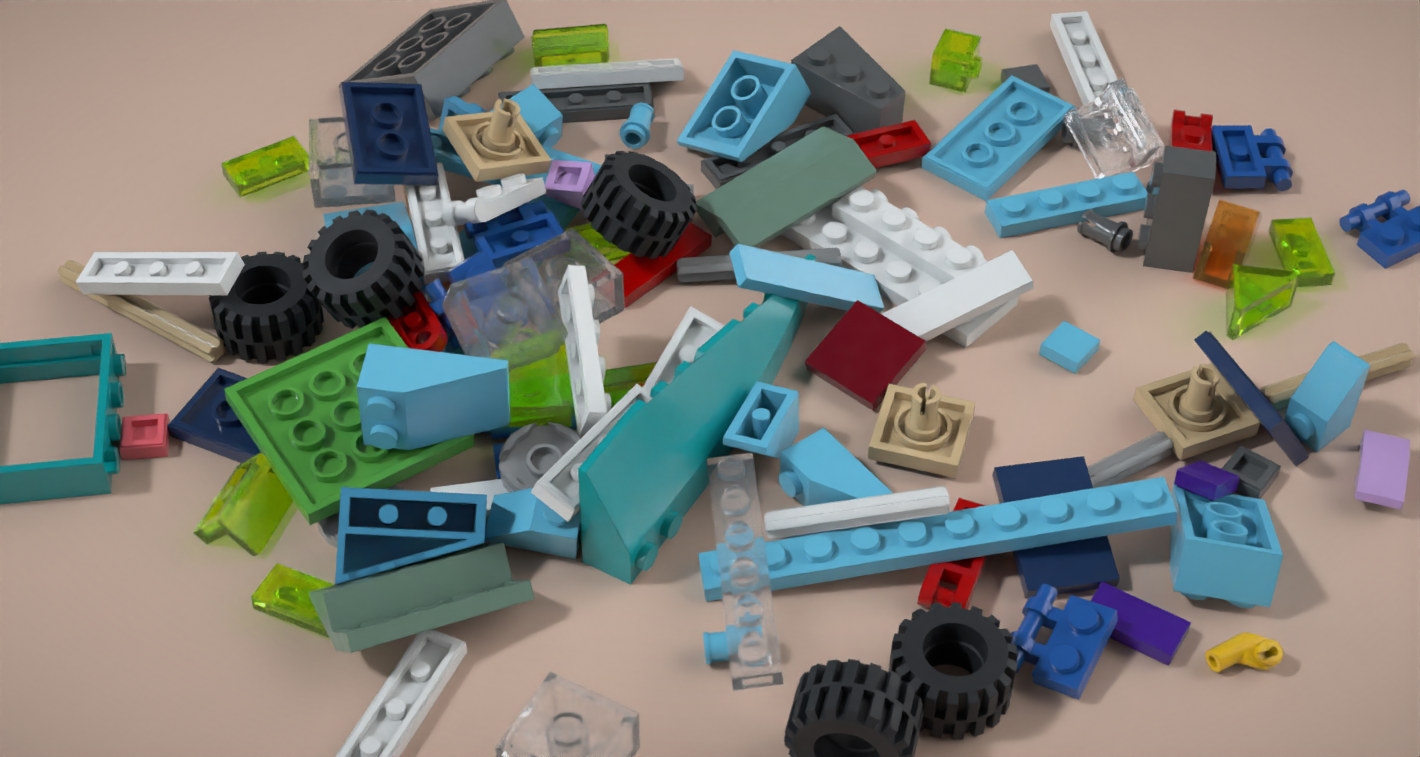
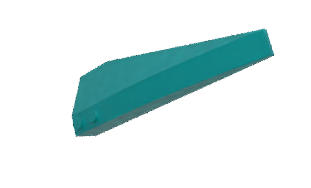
(657, 453)

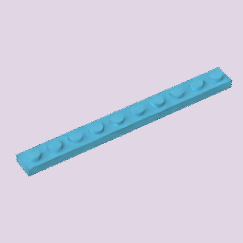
(959, 535)

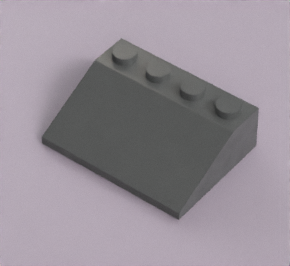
(446, 51)

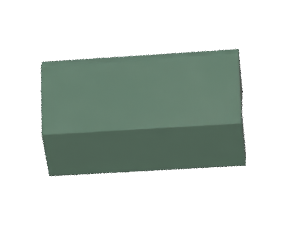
(786, 188)
(418, 597)

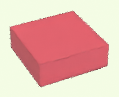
(144, 436)

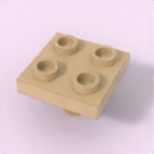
(496, 143)
(1196, 411)
(922, 429)

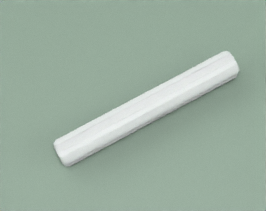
(857, 512)

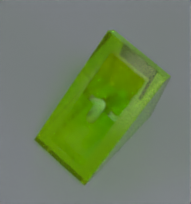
(1257, 296)

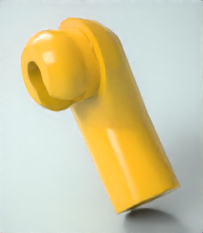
(1247, 650)

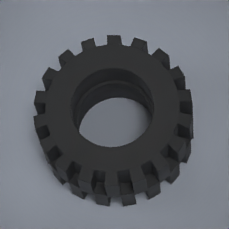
(638, 204)
(349, 247)
(268, 309)
(962, 640)
(853, 713)

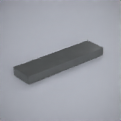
(595, 102)
(722, 170)

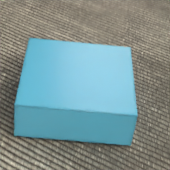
(1069, 347)

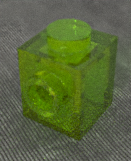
(956, 60)

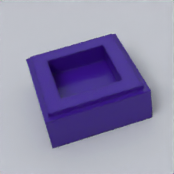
(1206, 480)

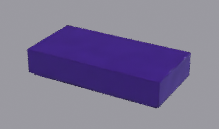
(1143, 624)

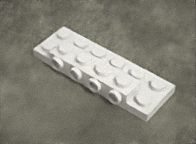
(897, 250)

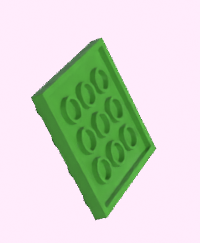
(311, 428)

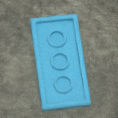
(997, 138)

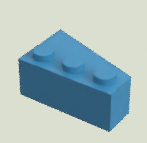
(403, 527)

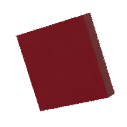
(865, 355)

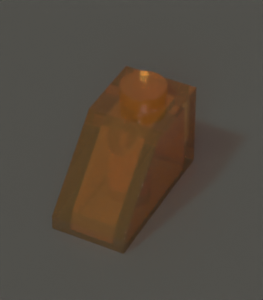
(1227, 243)

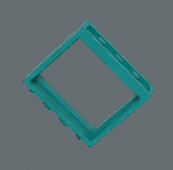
(63, 359)

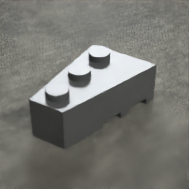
(850, 83)
(1177, 208)

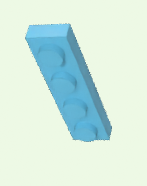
(1065, 204)

